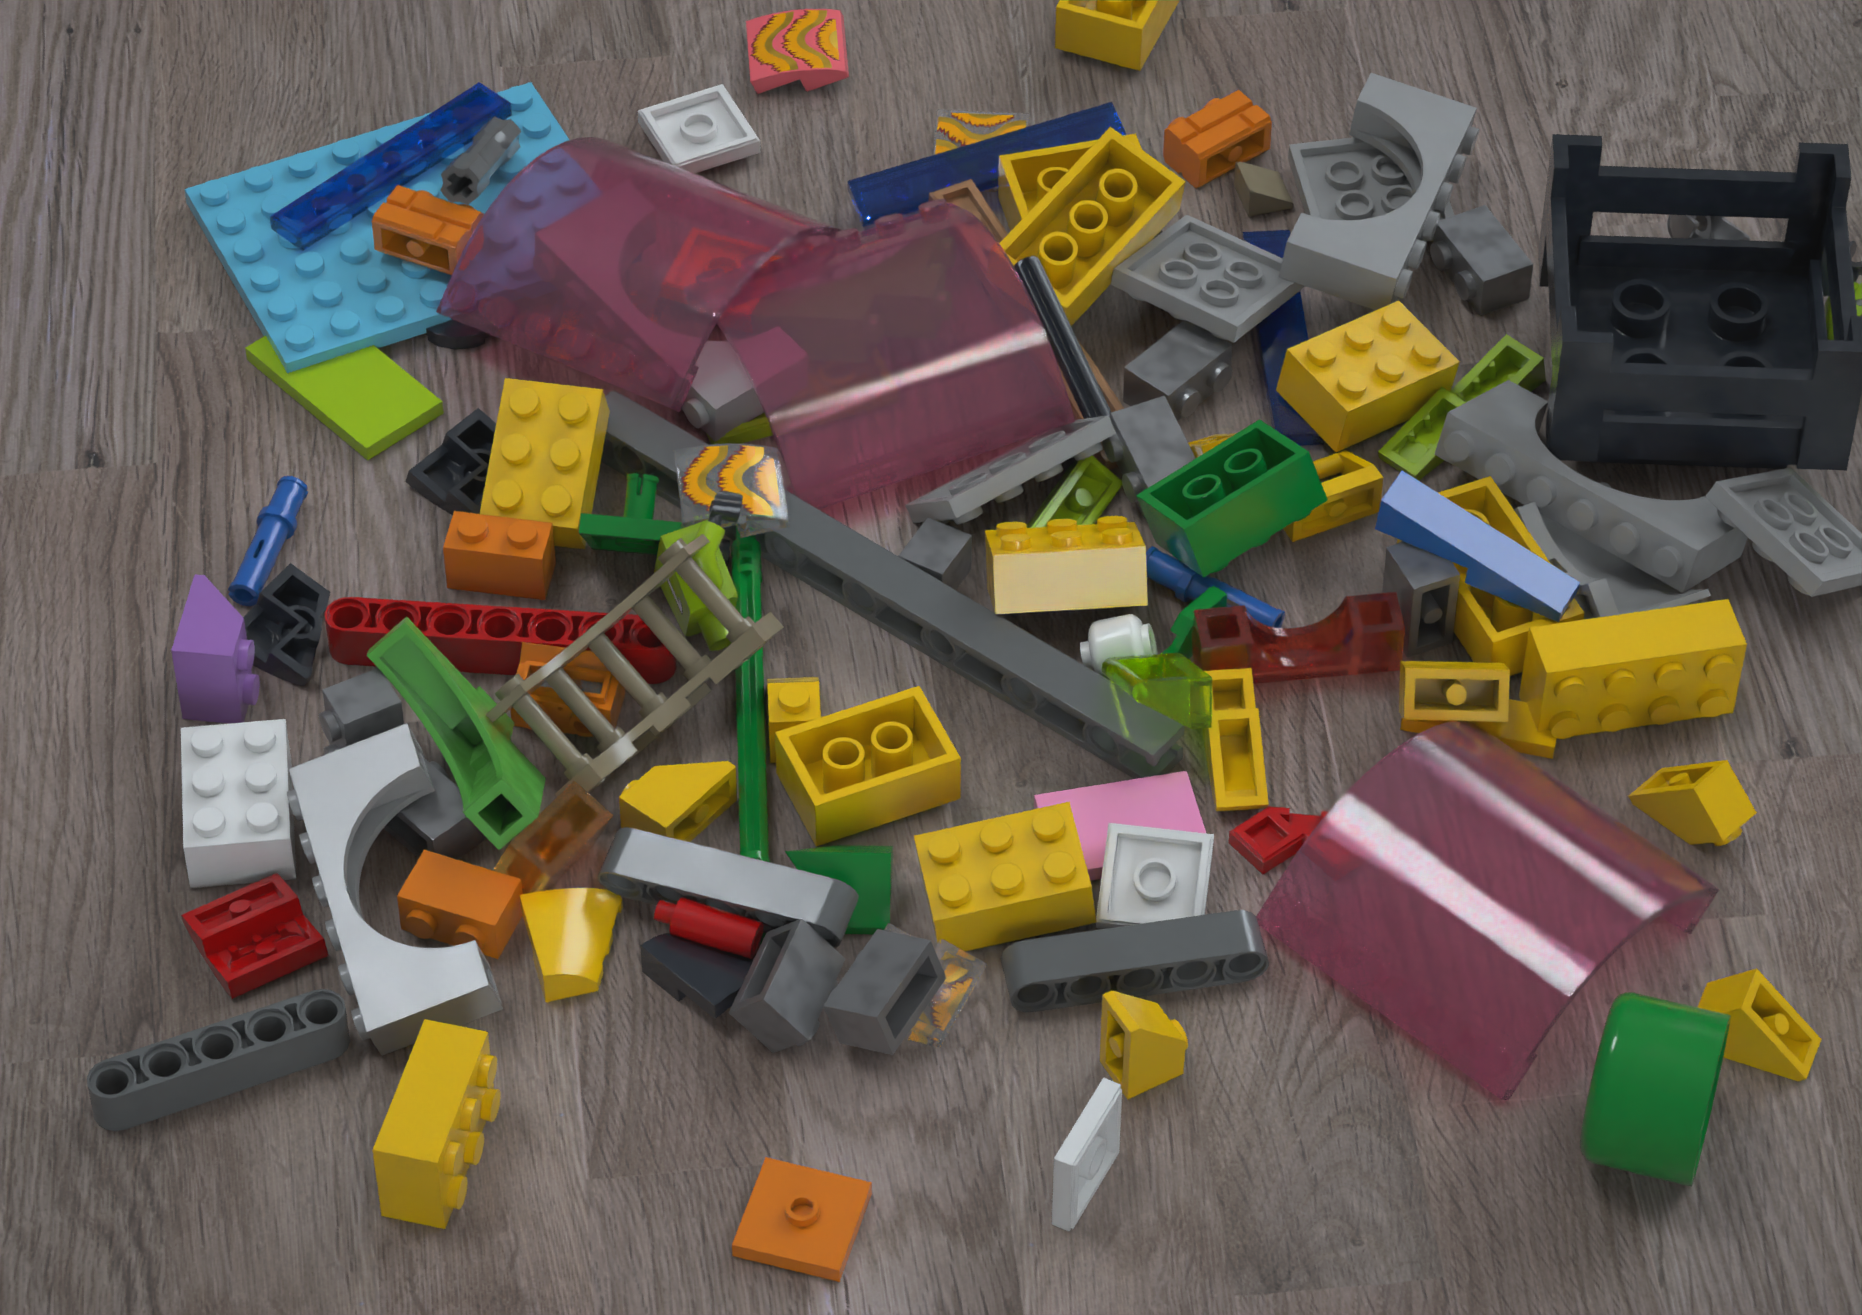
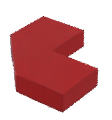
(1272, 836)

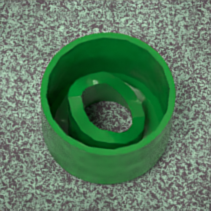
(1653, 1087)

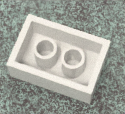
(237, 803)

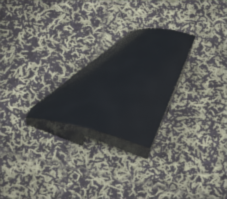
(457, 470)
(287, 625)

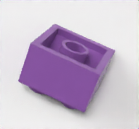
(213, 658)

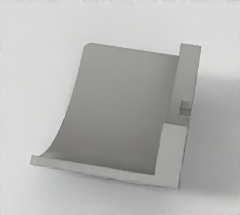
(1606, 581)

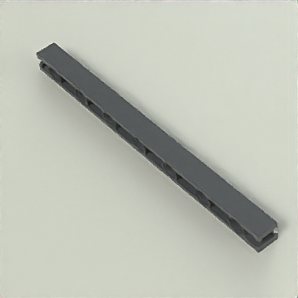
(923, 612)

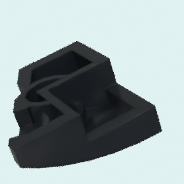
(695, 971)

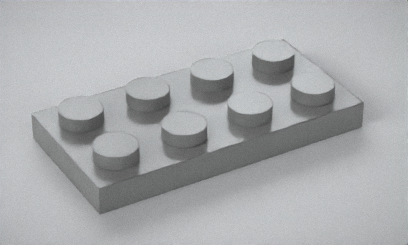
(1004, 474)

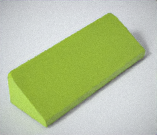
(1079, 494)

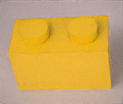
(1454, 691)

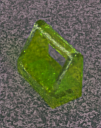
(1166, 685)

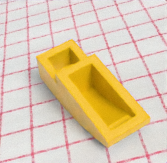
(1235, 743)

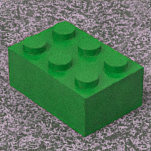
(1232, 498)

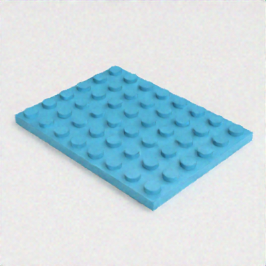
(340, 288)

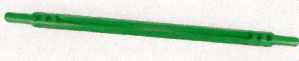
(750, 708)

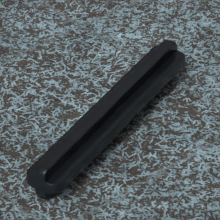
(1062, 339)

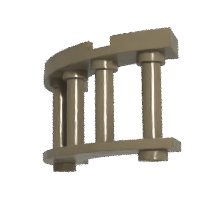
(657, 710)

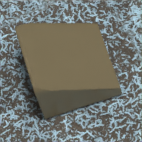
(1260, 189)

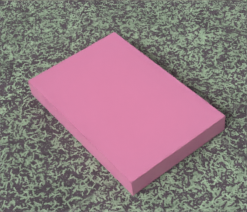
(1151, 801)

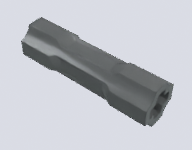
(471, 171)

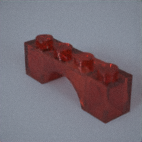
(1354, 639)

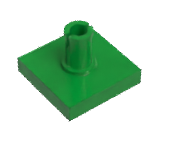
(636, 529)

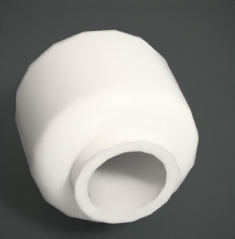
(1116, 638)

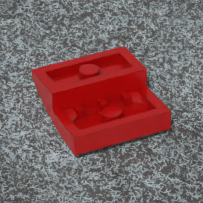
(254, 935)

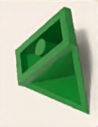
(865, 870)

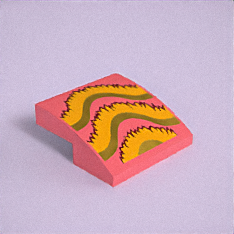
(795, 47)

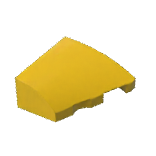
(570, 937)

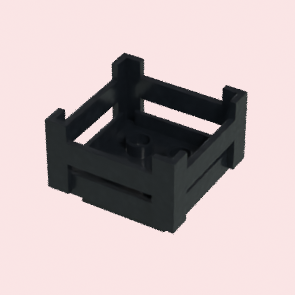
(1700, 341)

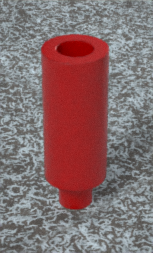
(711, 926)

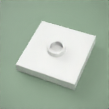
(699, 130)
(1153, 875)
(1086, 1155)

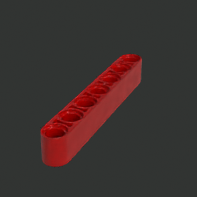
(484, 635)

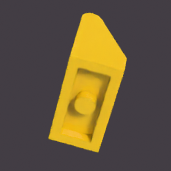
(1349, 496)

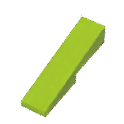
(1416, 441)

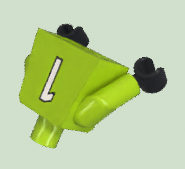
(713, 559)

